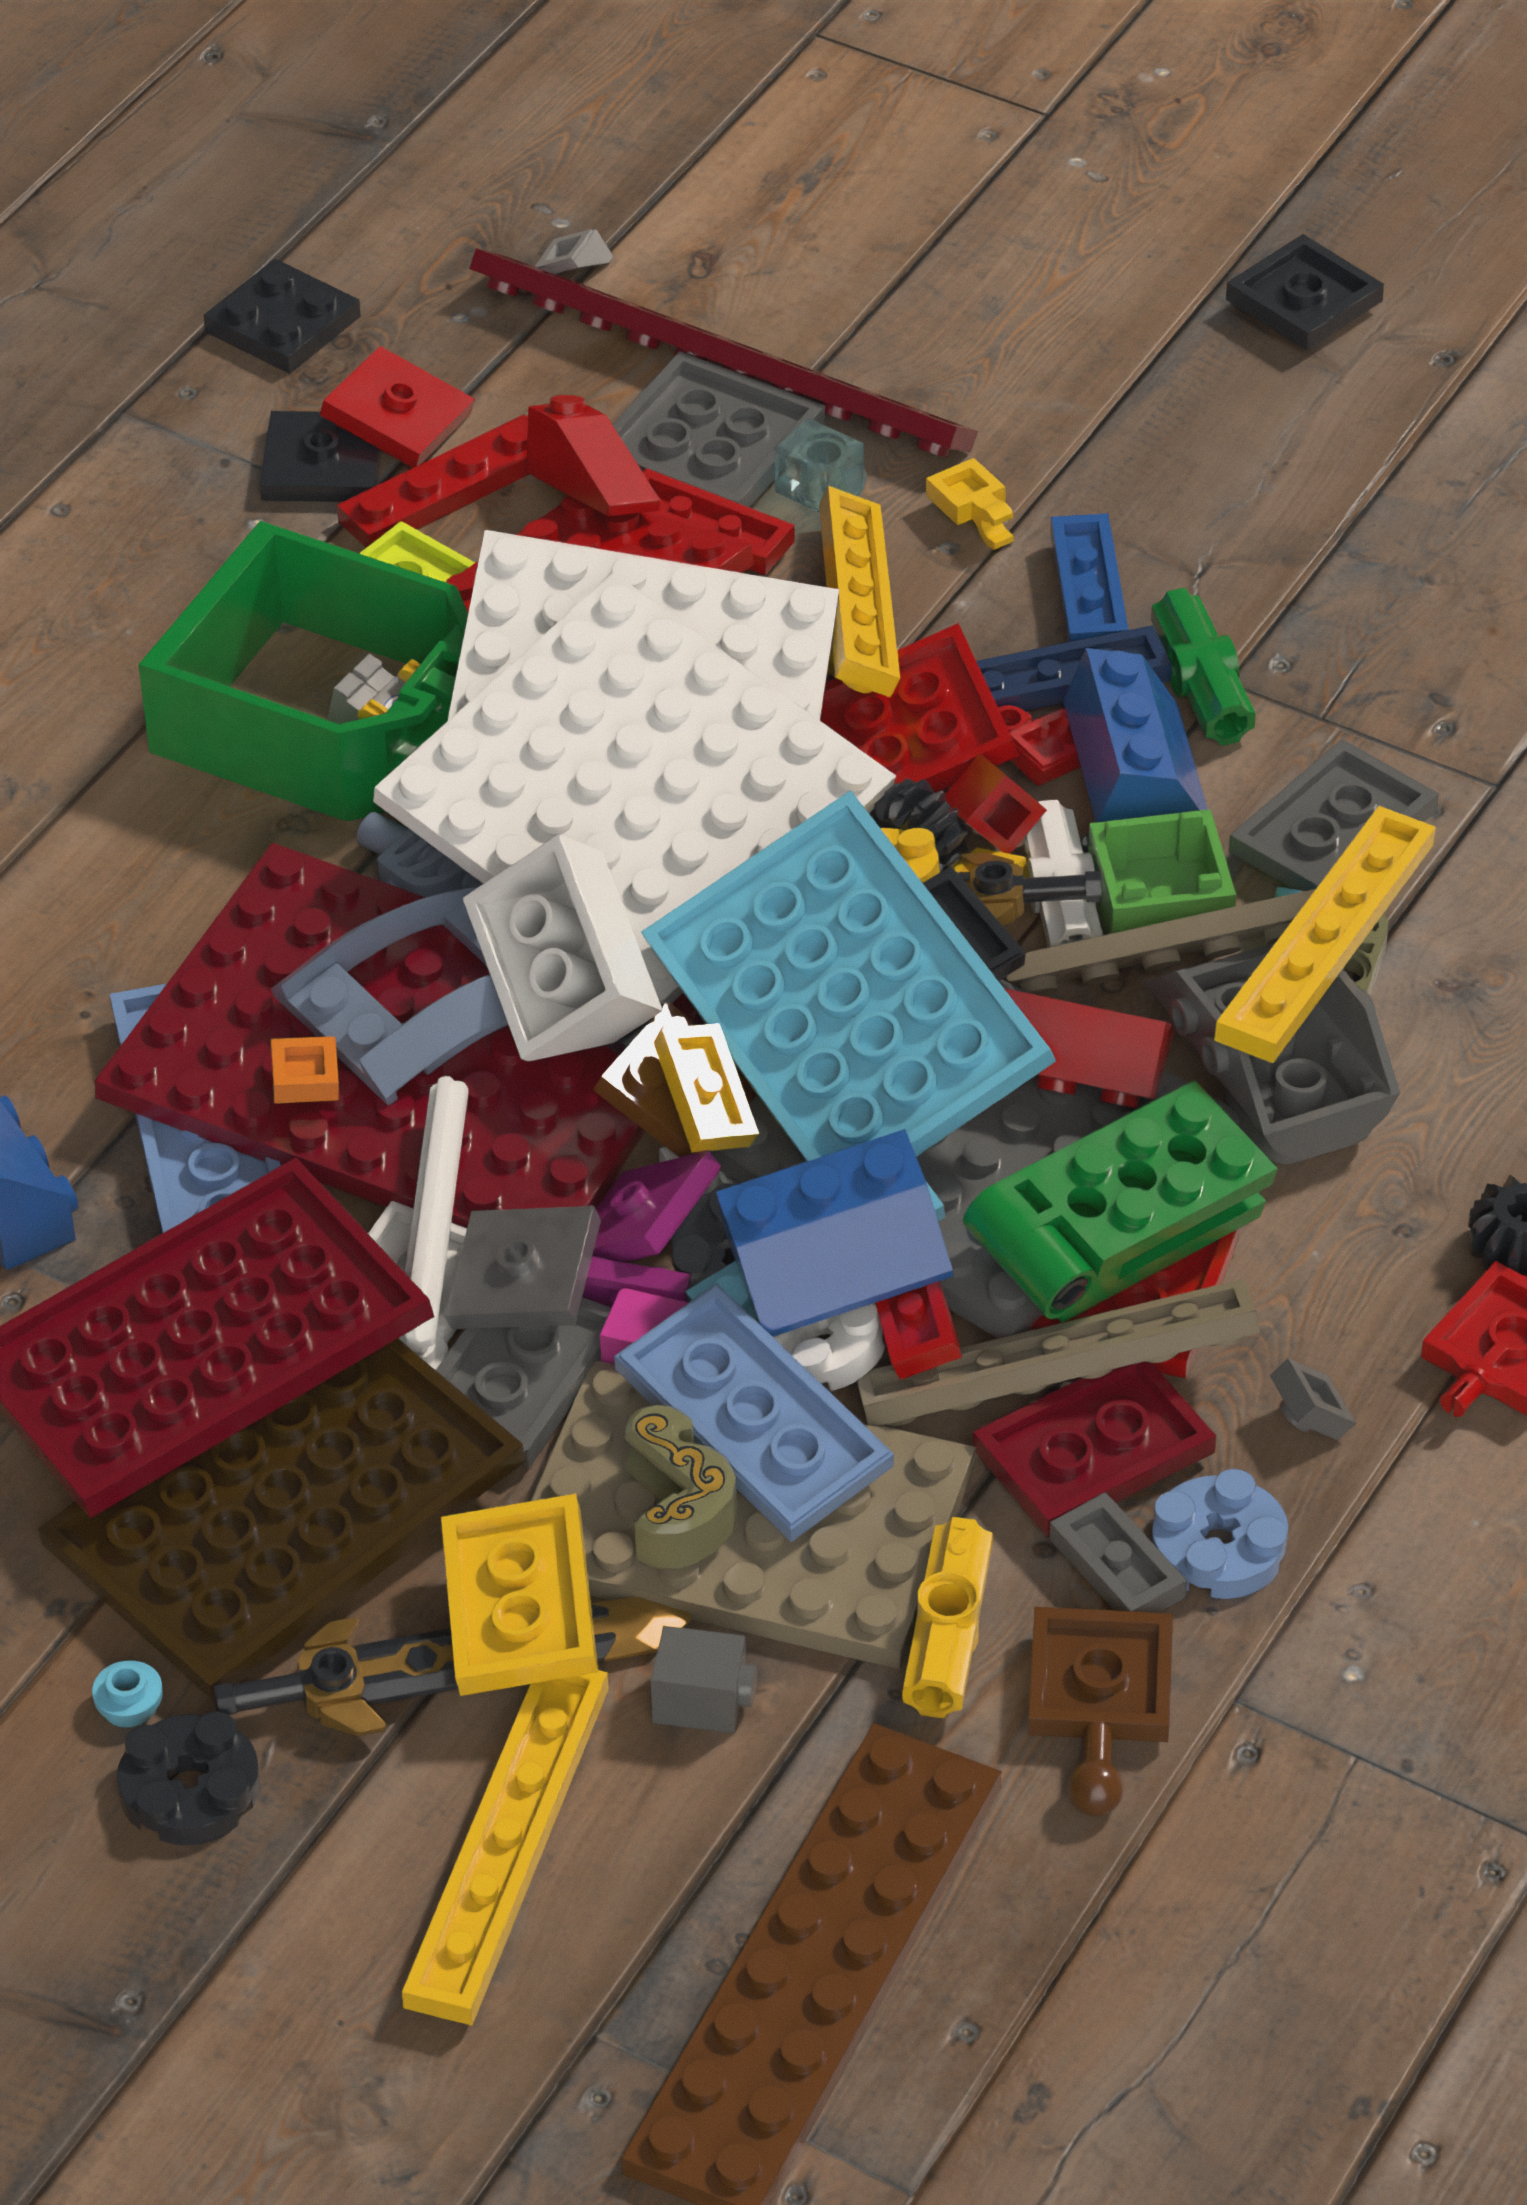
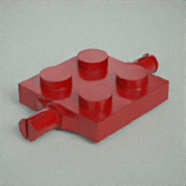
(1484, 1342)

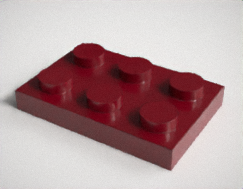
(1093, 1440)

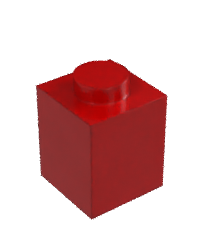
(994, 804)

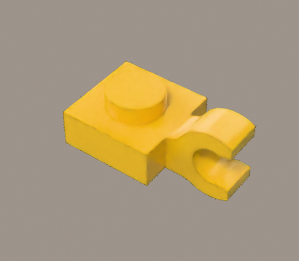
(973, 494)

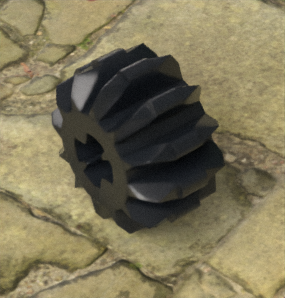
(918, 806)
(1500, 1225)

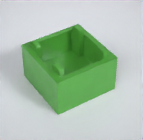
(1159, 869)

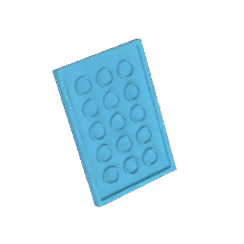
(847, 990)

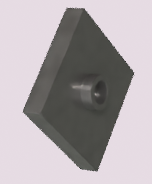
(523, 1267)

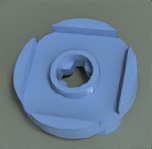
(1228, 1504)

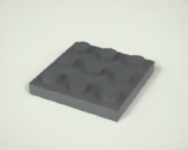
(712, 427)

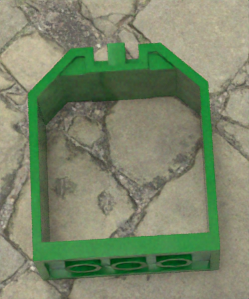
(275, 748)

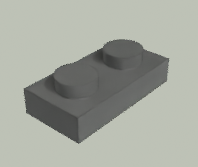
(1117, 1557)

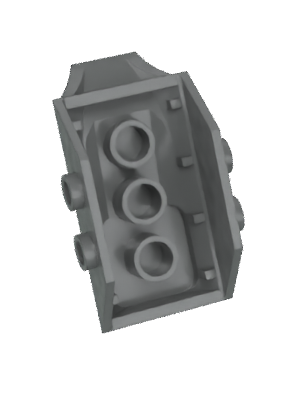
(1324, 1084)

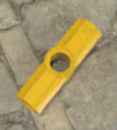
(947, 1618)

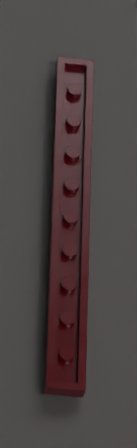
(650, 327)

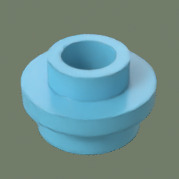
(131, 1706)

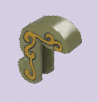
(690, 1481)

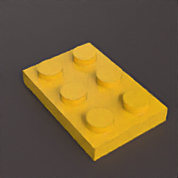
(518, 1595)

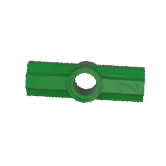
(1203, 666)

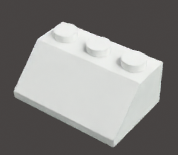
(562, 951)

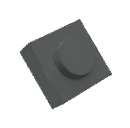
(1311, 1400)

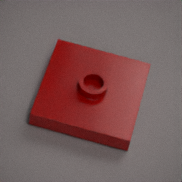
(397, 407)

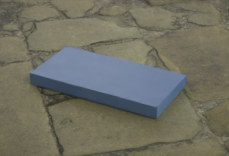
(757, 1406)

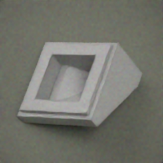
(575, 252)

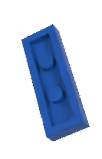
(1087, 576)

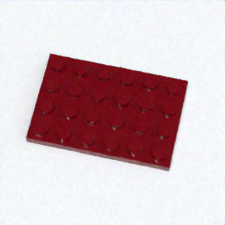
(199, 1335)

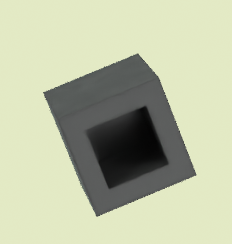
(701, 1679)

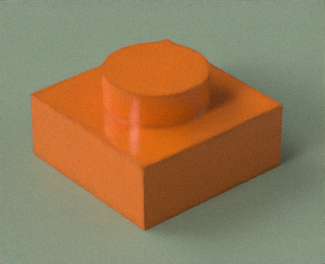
(304, 1069)

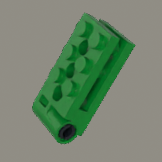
(1122, 1202)

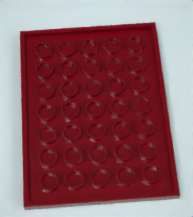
(206, 1059)

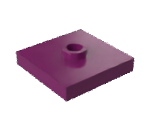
(650, 1205)

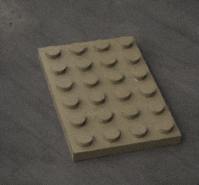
(833, 1589)

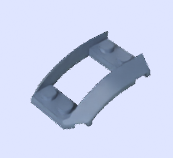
(367, 1034)

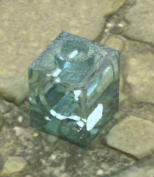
(817, 459)

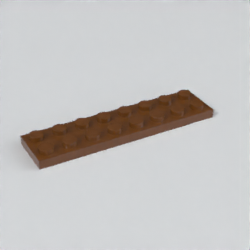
(812, 1973)

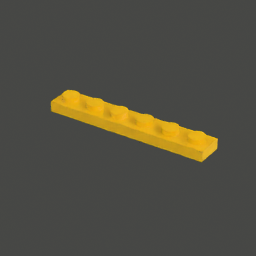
(858, 567)
(1324, 934)
(503, 1847)

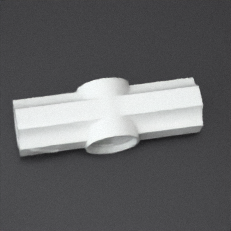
(1056, 850)

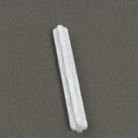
(435, 1201)

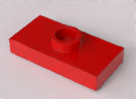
(1045, 748)

